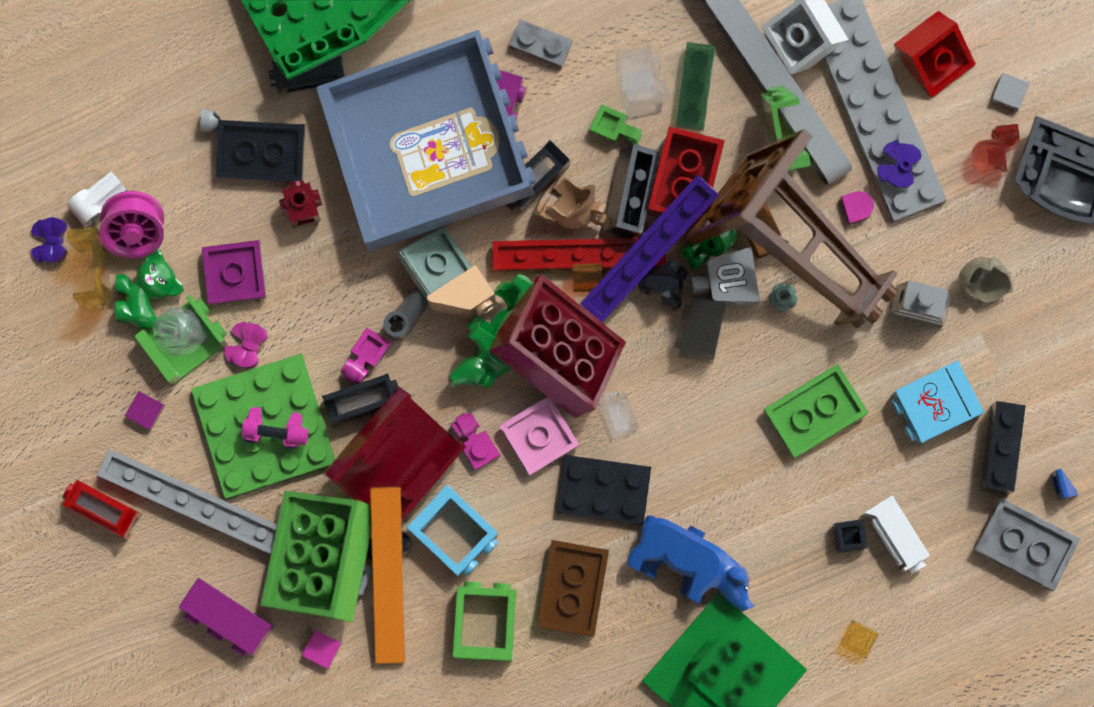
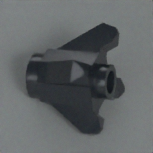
(665, 284)

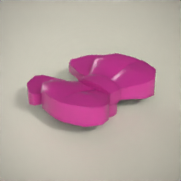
(252, 337)

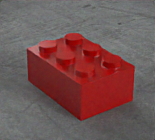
(681, 160)

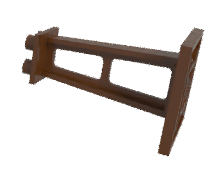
(746, 193)

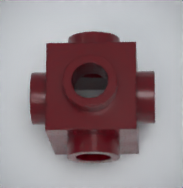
(300, 213)

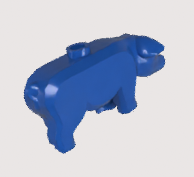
(692, 556)

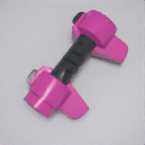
(292, 435)

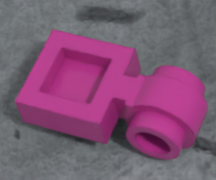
(369, 350)
(479, 447)

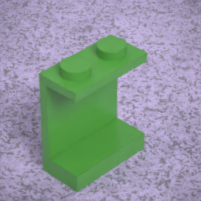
(778, 98)
(177, 367)

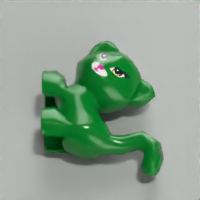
(153, 281)

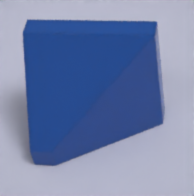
(1063, 486)

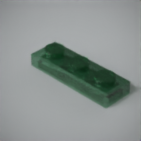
(695, 86)

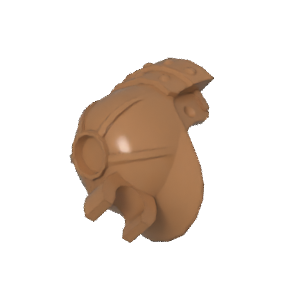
(570, 205)

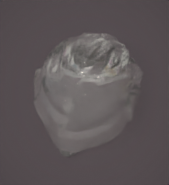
(179, 331)

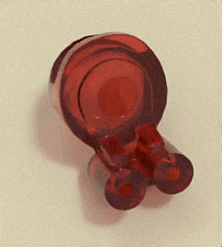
(991, 153)

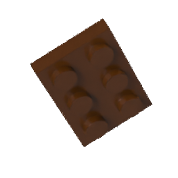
(572, 588)

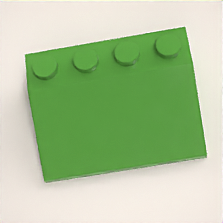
(318, 556)

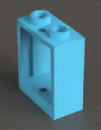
(429, 513)

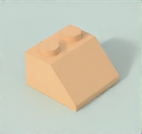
(464, 296)

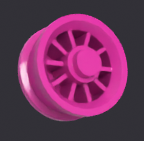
(131, 224)

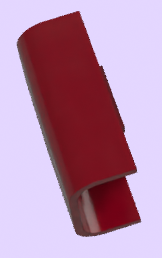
(395, 449)

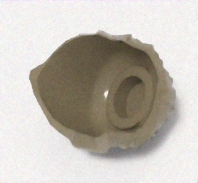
(985, 280)

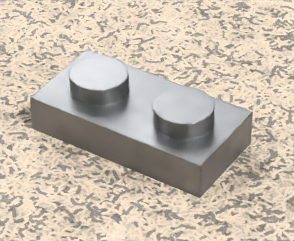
(540, 43)

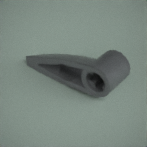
(408, 312)

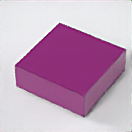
(144, 410)

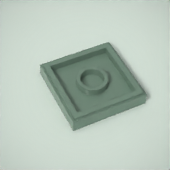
(433, 261)

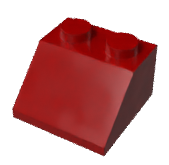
(935, 53)

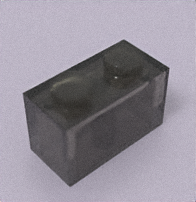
(701, 329)

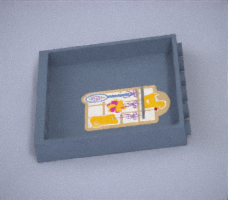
(426, 140)

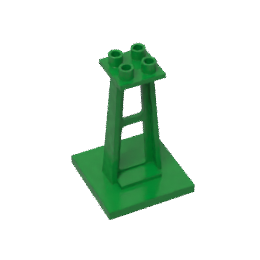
(724, 663)

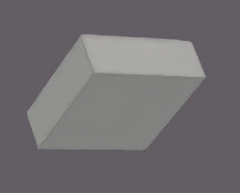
(1010, 92)

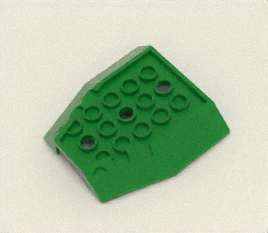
(317, 28)

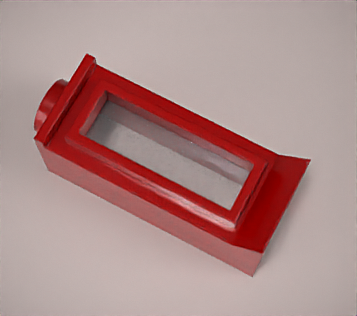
(100, 508)

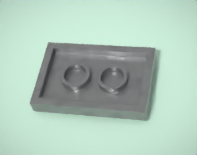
(1027, 544)

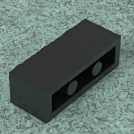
(631, 191)
(1002, 448)

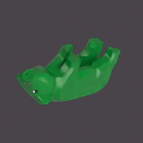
(483, 366)

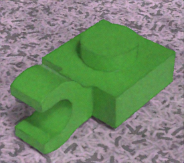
(611, 124)

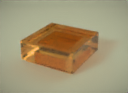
(586, 276)

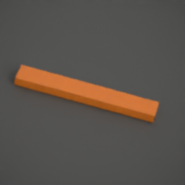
(388, 574)

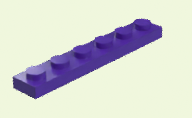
(649, 248)

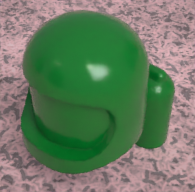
(701, 252)

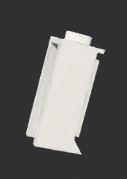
(898, 535)

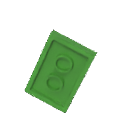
(815, 411)

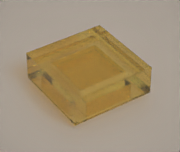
(858, 639)

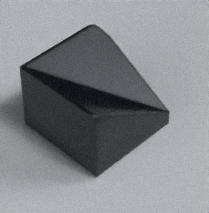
(850, 536)

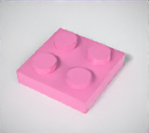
(539, 435)

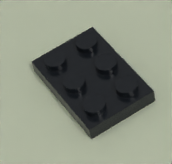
(260, 150)
(604, 490)

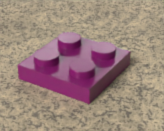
(234, 272)

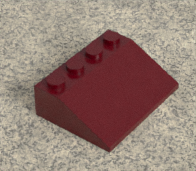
(558, 347)

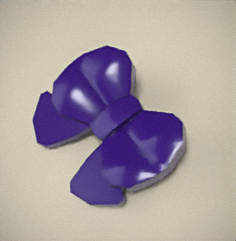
(899, 174)
(52, 231)

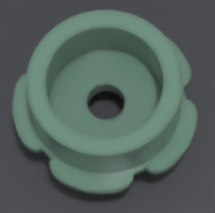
(778, 302)

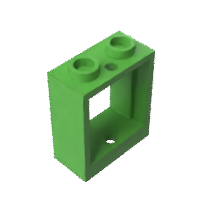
(484, 653)

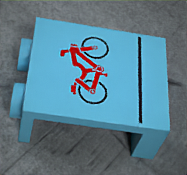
(936, 403)

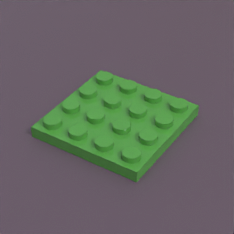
(279, 392)

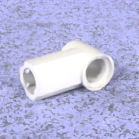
(88, 203)

